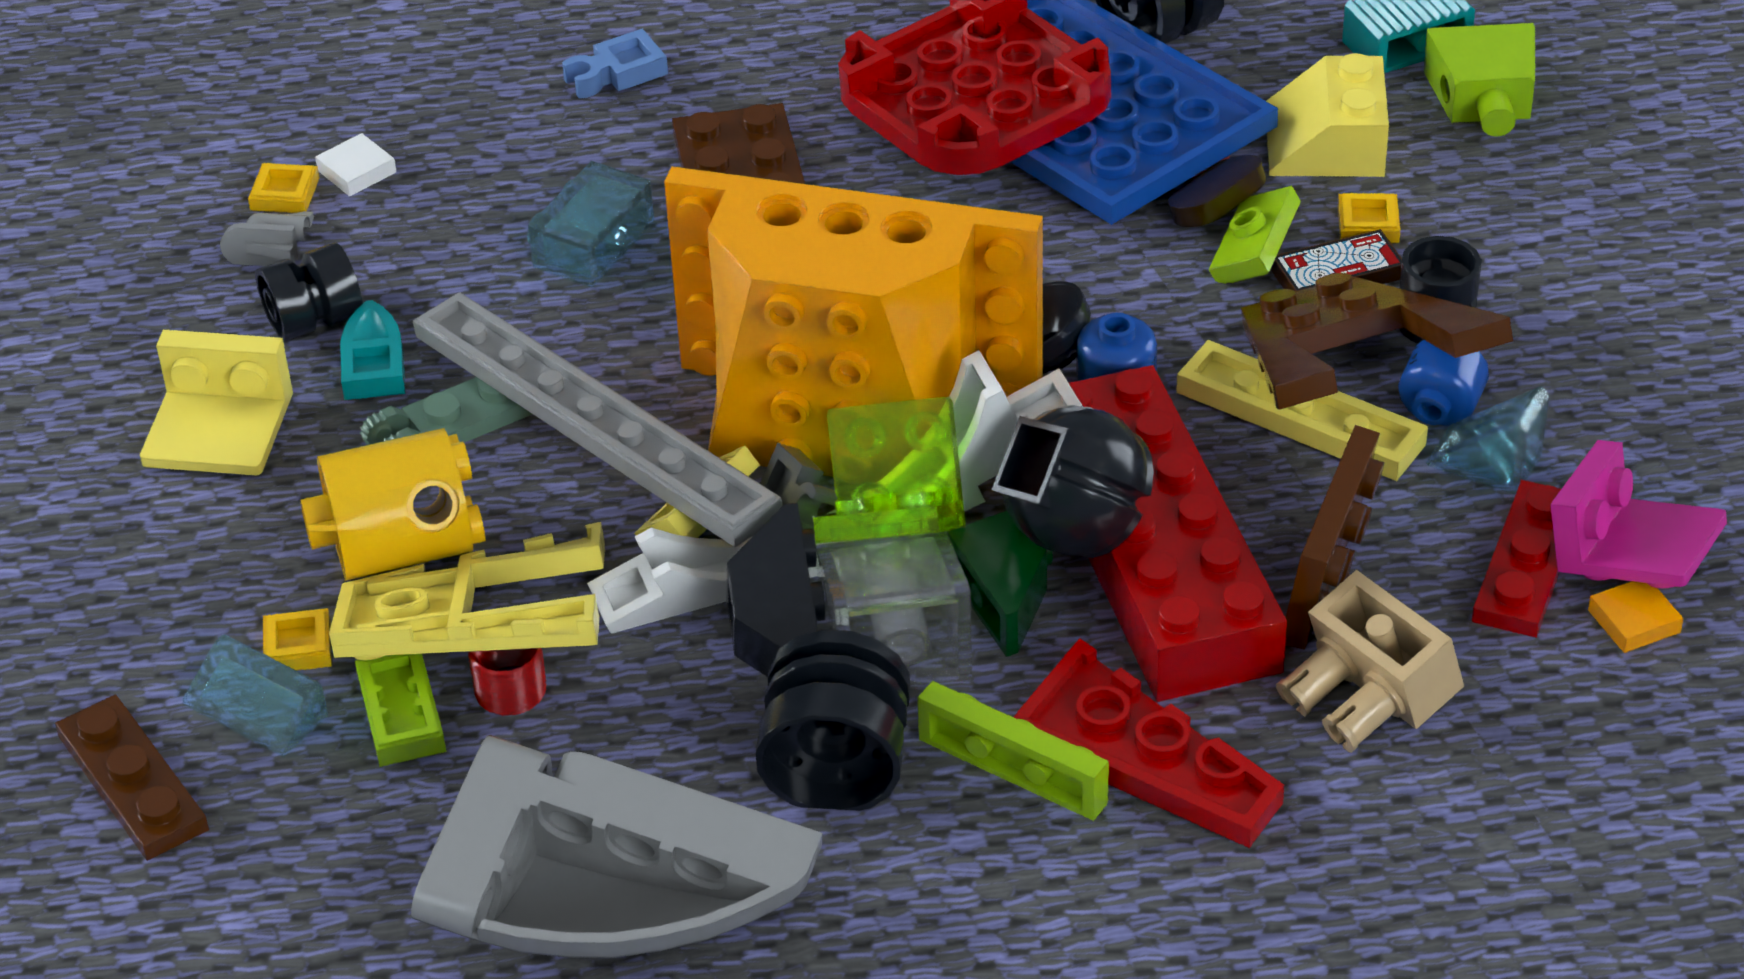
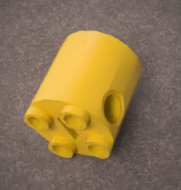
(371, 509)

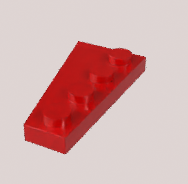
(1153, 747)

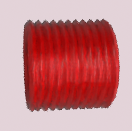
(511, 690)

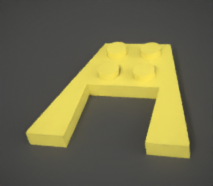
(432, 609)

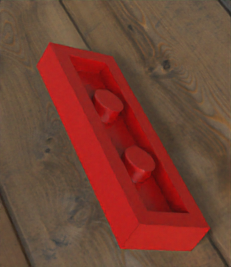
(1522, 565)

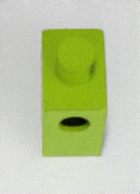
(1483, 73)

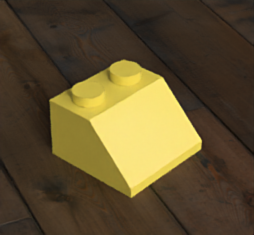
(1332, 120)

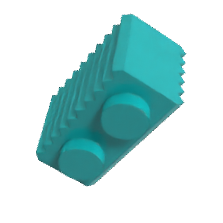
(1399, 27)

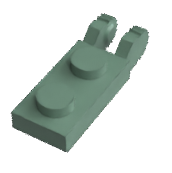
(462, 410)

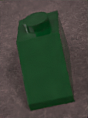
(1003, 576)

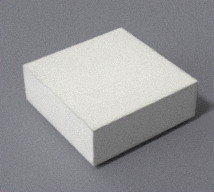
(355, 164)

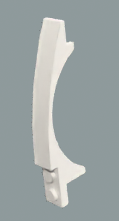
(691, 573)

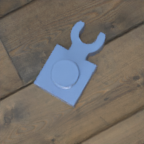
(619, 61)

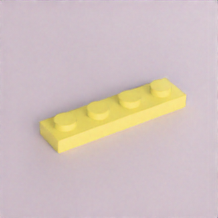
(1238, 387)

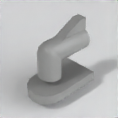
(265, 238)

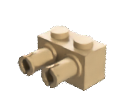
(1382, 647)

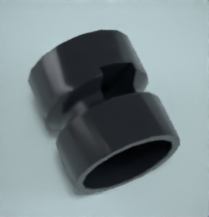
(1441, 269)
(308, 292)

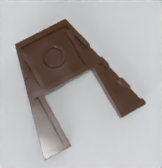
(1345, 309)

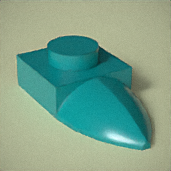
(371, 354)

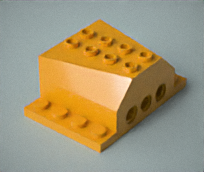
(842, 301)

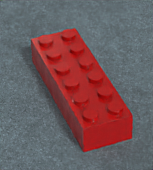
(1185, 573)

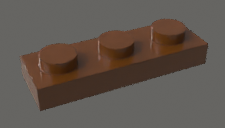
(132, 777)

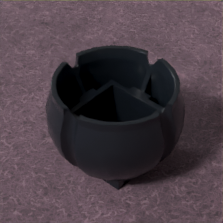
(1075, 480)

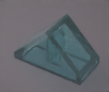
(1497, 443)

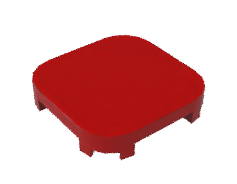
(974, 84)

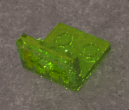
(893, 471)

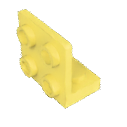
(218, 403)

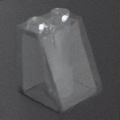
(905, 596)

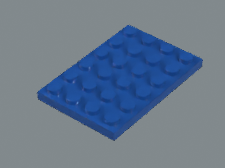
(1159, 128)

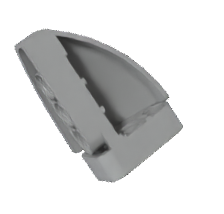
(601, 859)

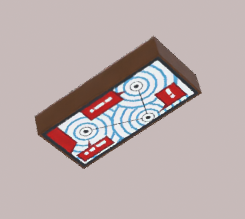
(1361, 256)

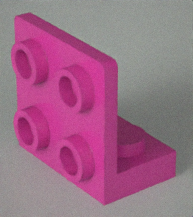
(1623, 538)

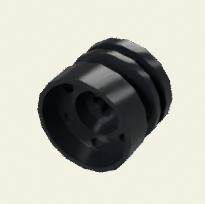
(833, 721)

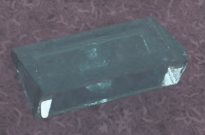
(256, 696)

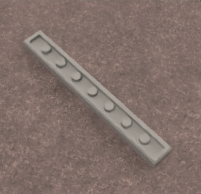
(599, 419)

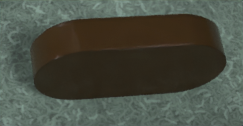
(1217, 191)

